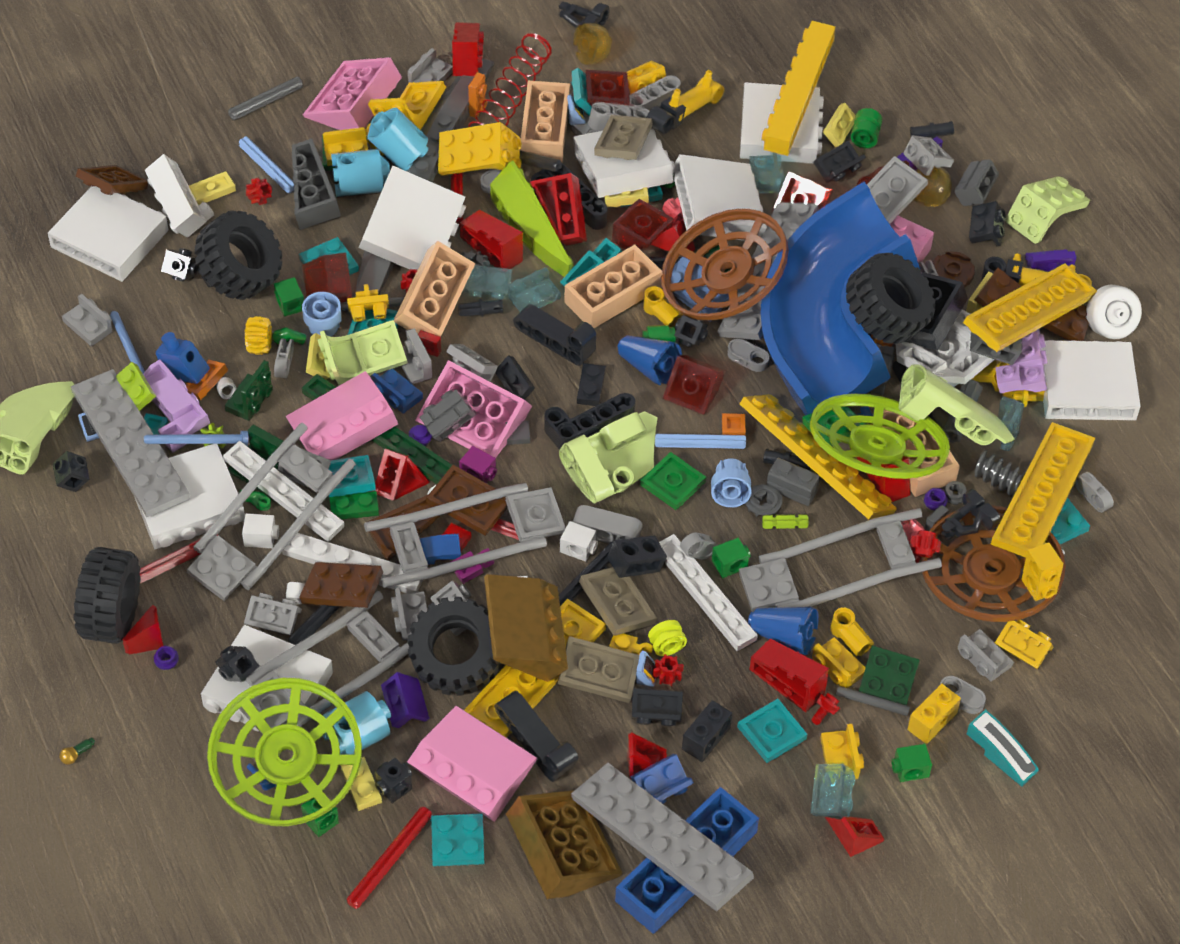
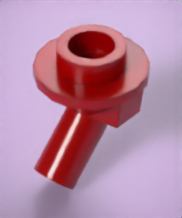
(827, 704)

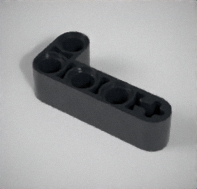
(593, 207)
(572, 344)
(563, 429)
(534, 736)

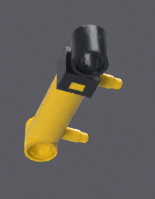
(675, 109)
(1016, 271)

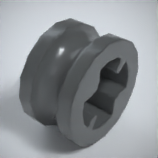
(955, 486)

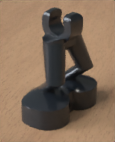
(598, 14)
(975, 505)

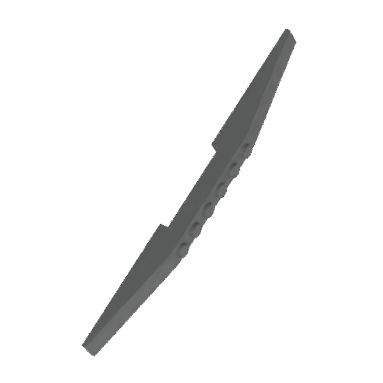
(447, 115)

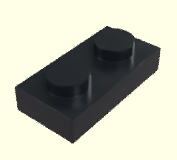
(514, 378)
(591, 384)

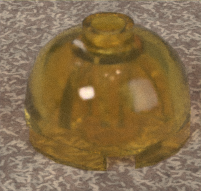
(592, 43)
(938, 187)

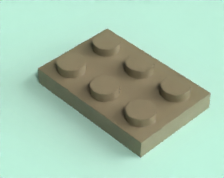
(623, 137)
(617, 601)
(599, 669)

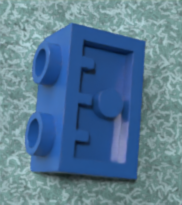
(397, 390)
(663, 778)

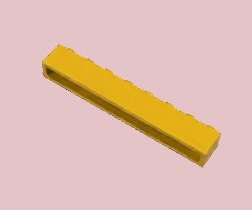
(799, 88)

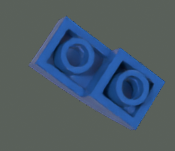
(441, 547)

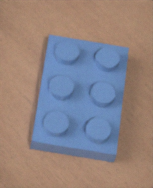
(678, 276)

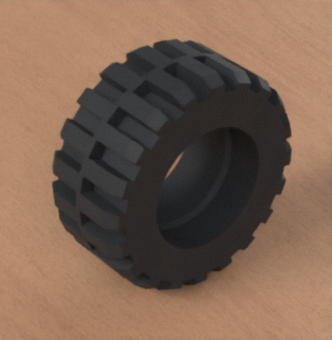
(221, 266)
(890, 298)
(107, 595)
(437, 621)

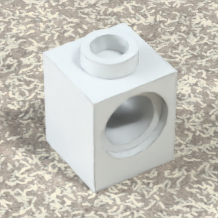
(578, 541)

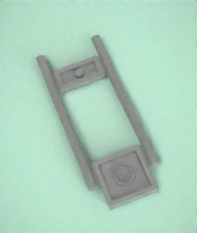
(532, 513)
(221, 565)
(772, 584)
(364, 628)

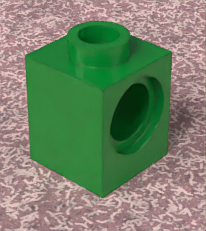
(289, 296)
(730, 557)
(912, 763)
(324, 822)

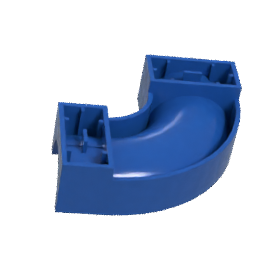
(807, 314)

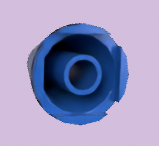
(650, 356)
(787, 626)

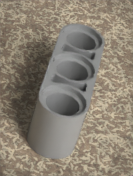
(655, 93)
(601, 112)
(608, 525)

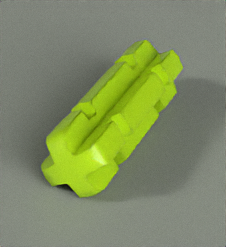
(785, 521)

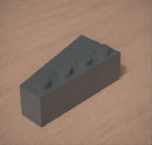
(312, 189)

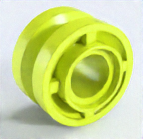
(667, 637)

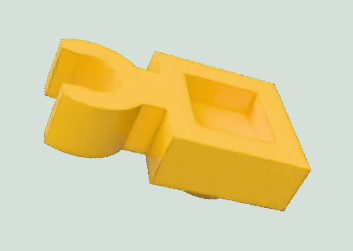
(629, 644)

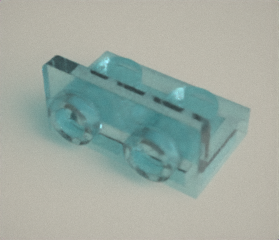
(767, 172)
(489, 281)
(534, 290)
(1011, 415)
(832, 790)

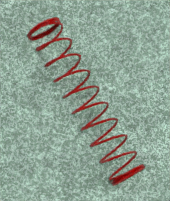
(517, 71)

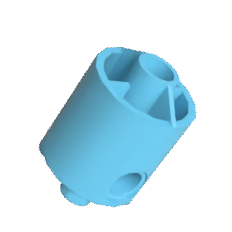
(397, 138)
(359, 172)
(370, 718)

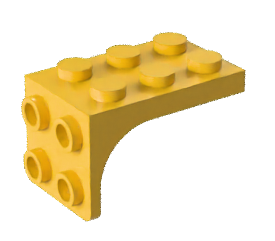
(415, 102)
(478, 148)

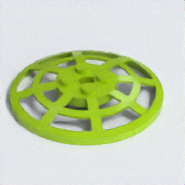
(876, 442)
(281, 738)

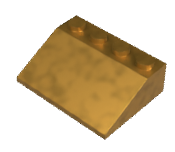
(526, 625)
(562, 843)

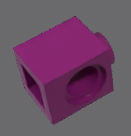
(479, 464)

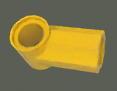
(658, 305)
(850, 632)

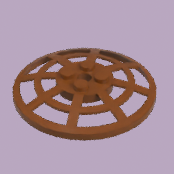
(725, 258)
(982, 580)

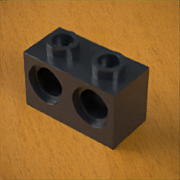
(636, 556)
(707, 731)

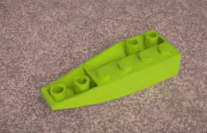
(522, 210)

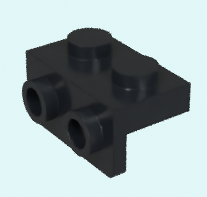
(838, 161)
(987, 223)
(657, 706)

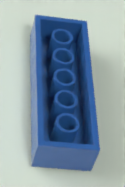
(655, 895)

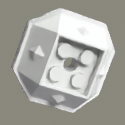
(952, 360)

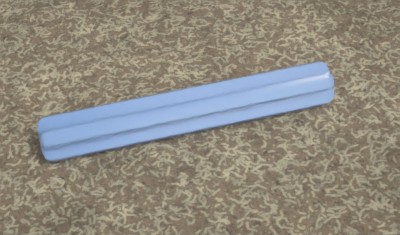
(267, 164)
(700, 441)

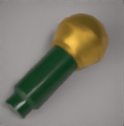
(70, 754)

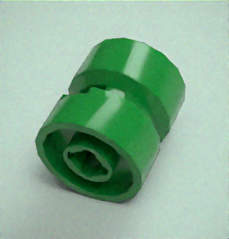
(866, 128)

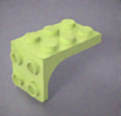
(1042, 204)
(366, 350)

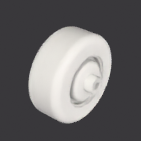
(1114, 311)

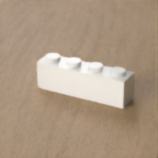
(175, 196)

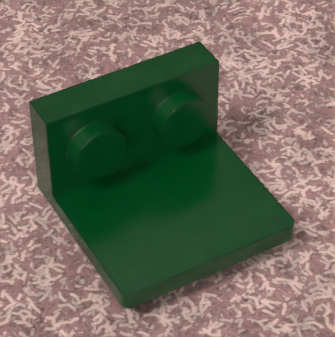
(251, 393)
(262, 444)
(889, 675)

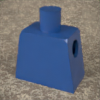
(182, 359)

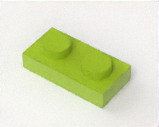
(135, 385)

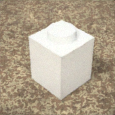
(259, 531)

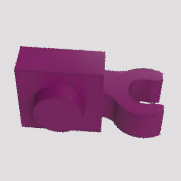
(471, 572)

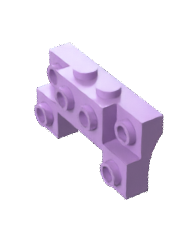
(1028, 369)
(175, 403)

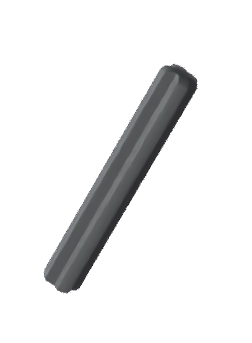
(265, 98)

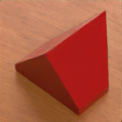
(671, 235)
(398, 476)
(145, 634)
(642, 753)
(856, 833)

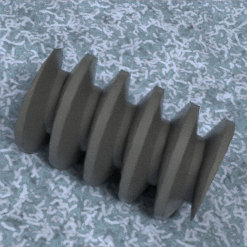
(998, 473)

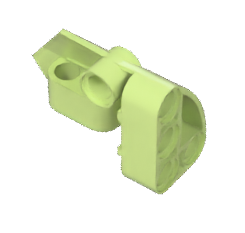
(925, 391)
(27, 419)
(616, 450)

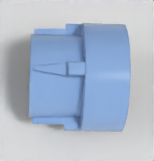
(322, 313)
(731, 483)

